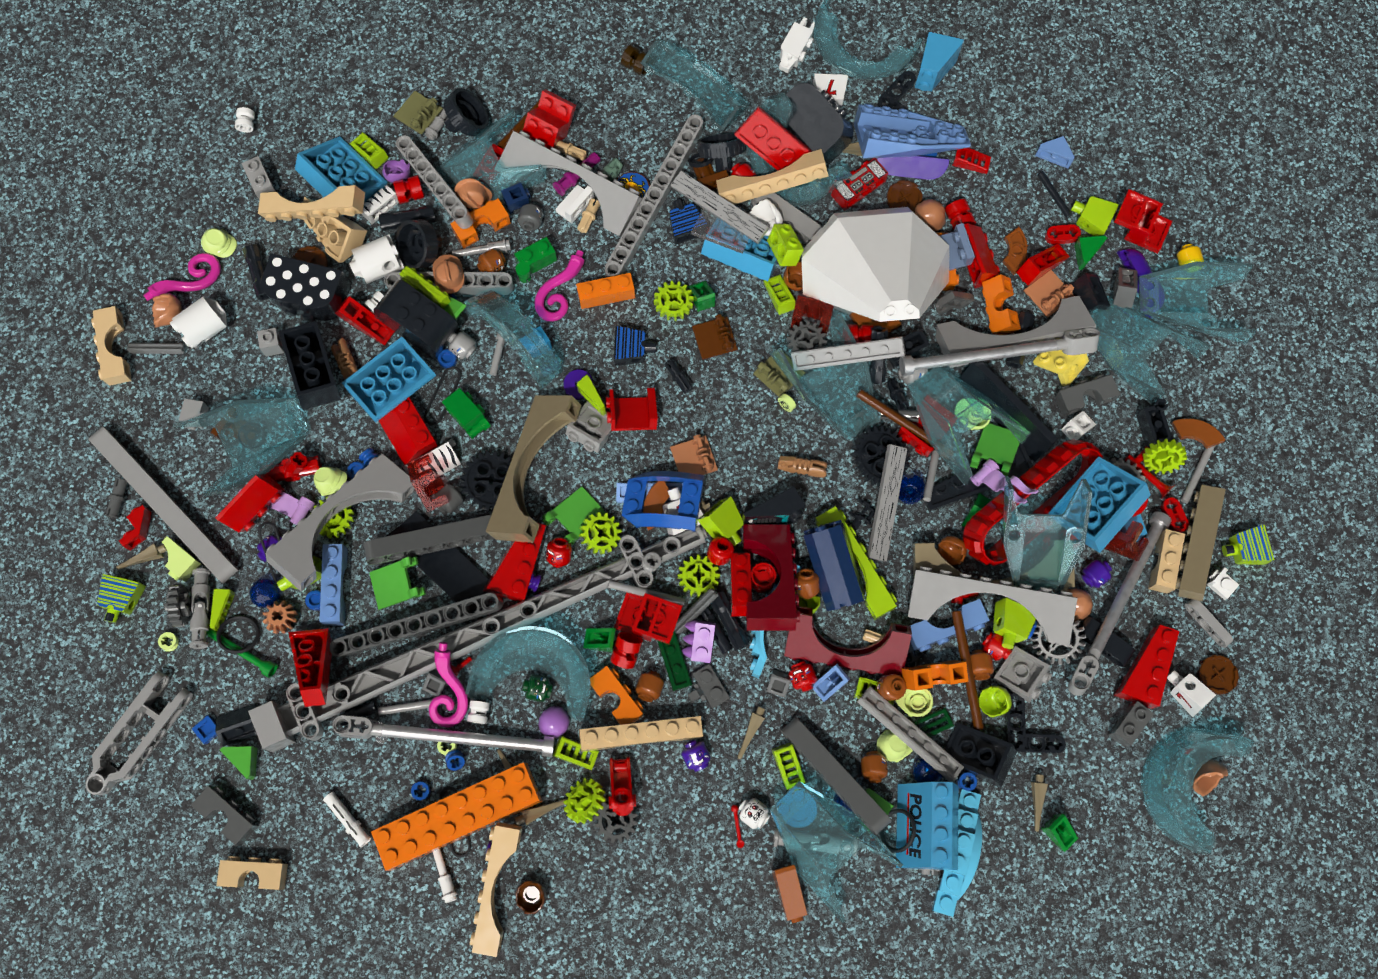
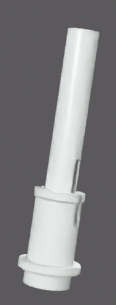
(445, 880)

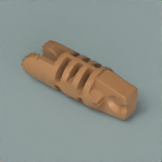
(344, 358)
(803, 466)

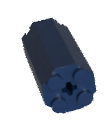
(834, 565)

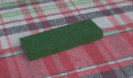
(675, 664)

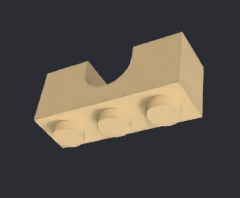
(1165, 574)
(271, 874)

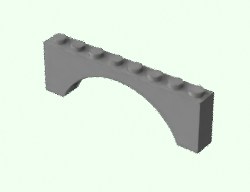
(616, 202)
(1070, 316)
(294, 551)
(1051, 610)

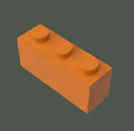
(605, 290)

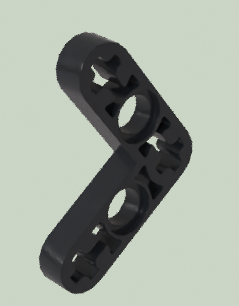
(897, 84)
(1025, 739)

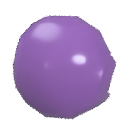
(396, 170)
(554, 721)

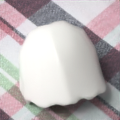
(766, 214)

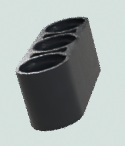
(1115, 649)

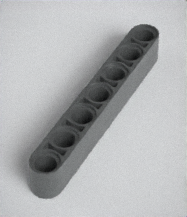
(427, 540)
(836, 776)

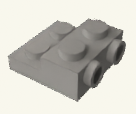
(589, 429)
(1023, 674)

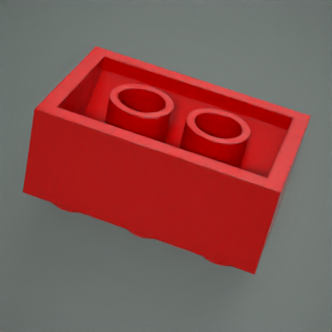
(983, 265)
(407, 432)
(250, 503)

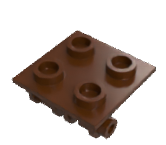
(714, 337)

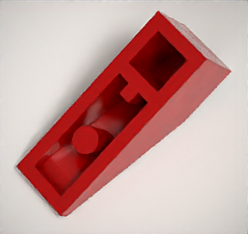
(1042, 263)
(364, 320)

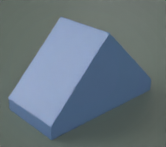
(1057, 152)
(830, 682)

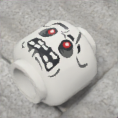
(754, 813)

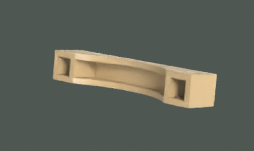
(804, 170)
(342, 201)
(640, 733)
(489, 932)

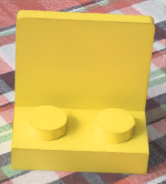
(1064, 365)

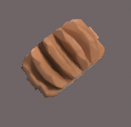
(286, 612)

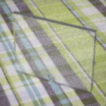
(718, 232)

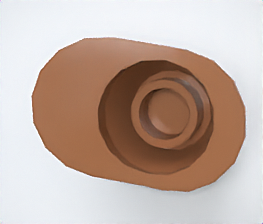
(472, 193)
(448, 273)

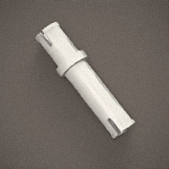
(352, 826)

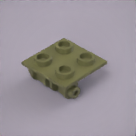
(418, 112)
(773, 376)

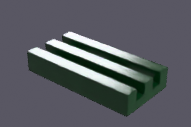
(947, 718)

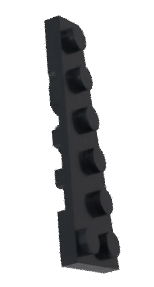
(954, 490)

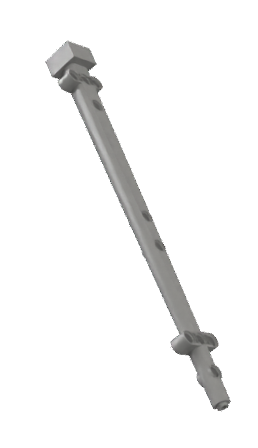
(278, 723)

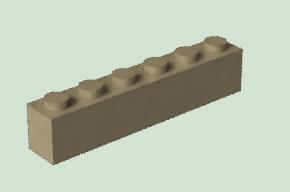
(1201, 542)

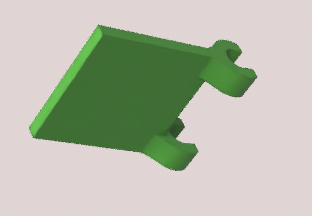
(998, 445)
(573, 512)
(393, 585)

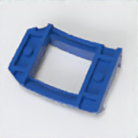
(688, 506)

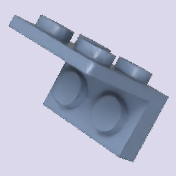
(959, 248)

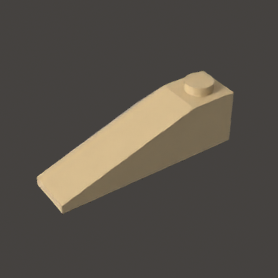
(336, 234)

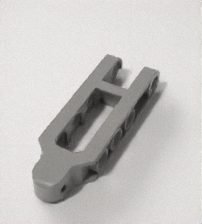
(104, 775)

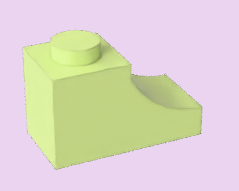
(179, 561)

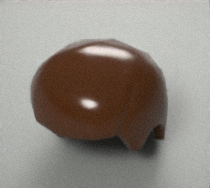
(531, 896)

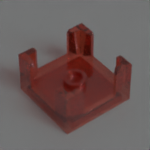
(812, 309)
(426, 483)
(1126, 543)

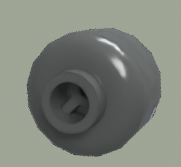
(530, 217)
(454, 496)

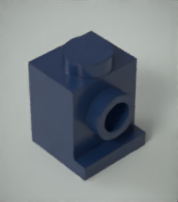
(515, 197)

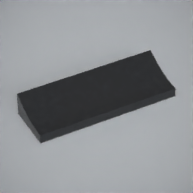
(986, 382)
(447, 567)

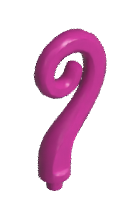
(573, 268)
(168, 286)
(442, 661)

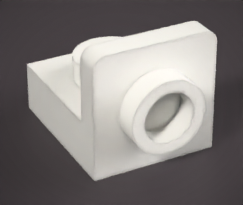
(1078, 426)
(1222, 583)

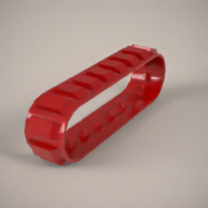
(1036, 476)

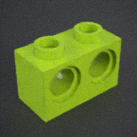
(785, 245)

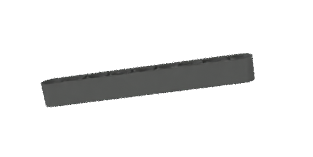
(407, 629)

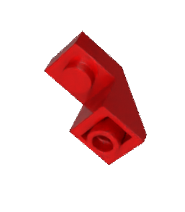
(140, 520)

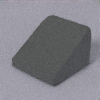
(434, 683)
(778, 683)

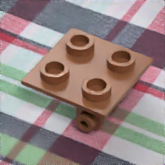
(1048, 293)
(694, 456)

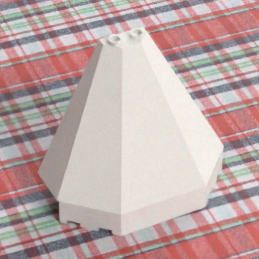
(876, 264)

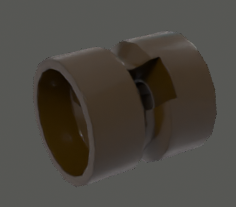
(632, 58)

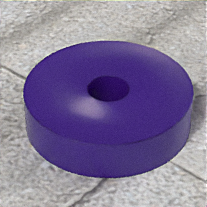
(571, 380)

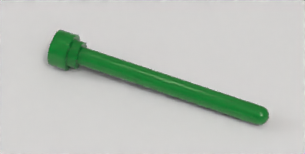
(266, 667)

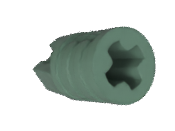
(612, 169)

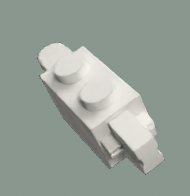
(795, 45)

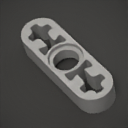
(1209, 623)

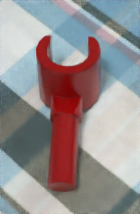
(959, 600)
(456, 670)

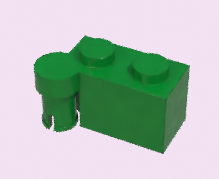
(534, 259)
(466, 413)

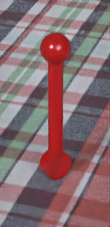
(740, 843)

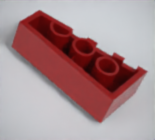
(515, 569)
(312, 664)
(1150, 668)

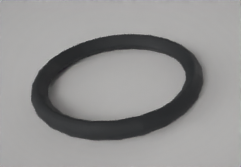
(218, 635)
(897, 850)

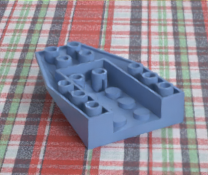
(903, 133)

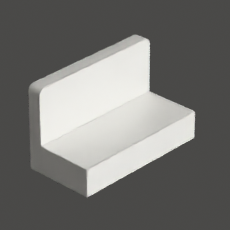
(575, 203)

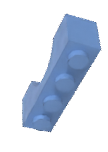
(331, 599)
(926, 634)

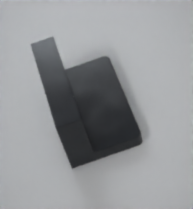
(1091, 292)
(235, 726)

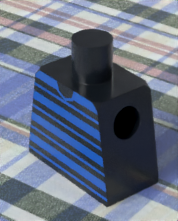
(682, 221)
(631, 346)

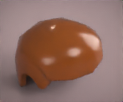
(793, 277)
(952, 550)

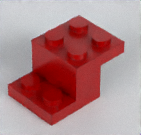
(550, 119)
(1143, 222)
(648, 617)

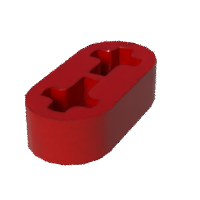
(1062, 234)
(1176, 514)

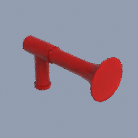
(1163, 488)

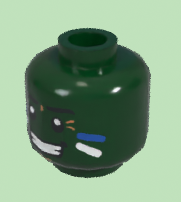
(537, 688)

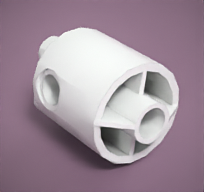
(375, 259)
(200, 321)

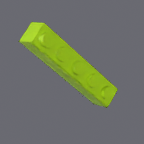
(425, 287)

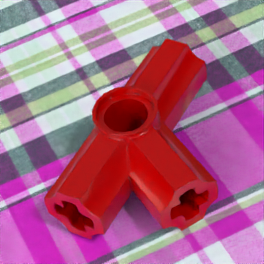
(295, 467)

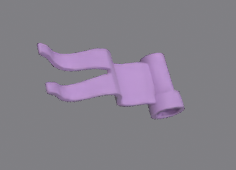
(993, 478)
(292, 507)

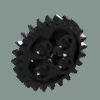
(872, 440)
(493, 465)

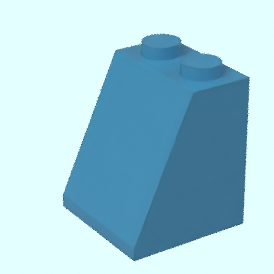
(937, 59)

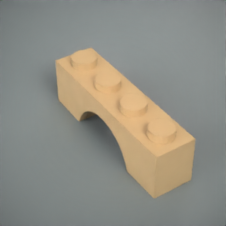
(107, 325)

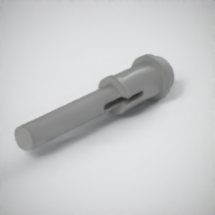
(432, 131)
(503, 245)
(497, 355)

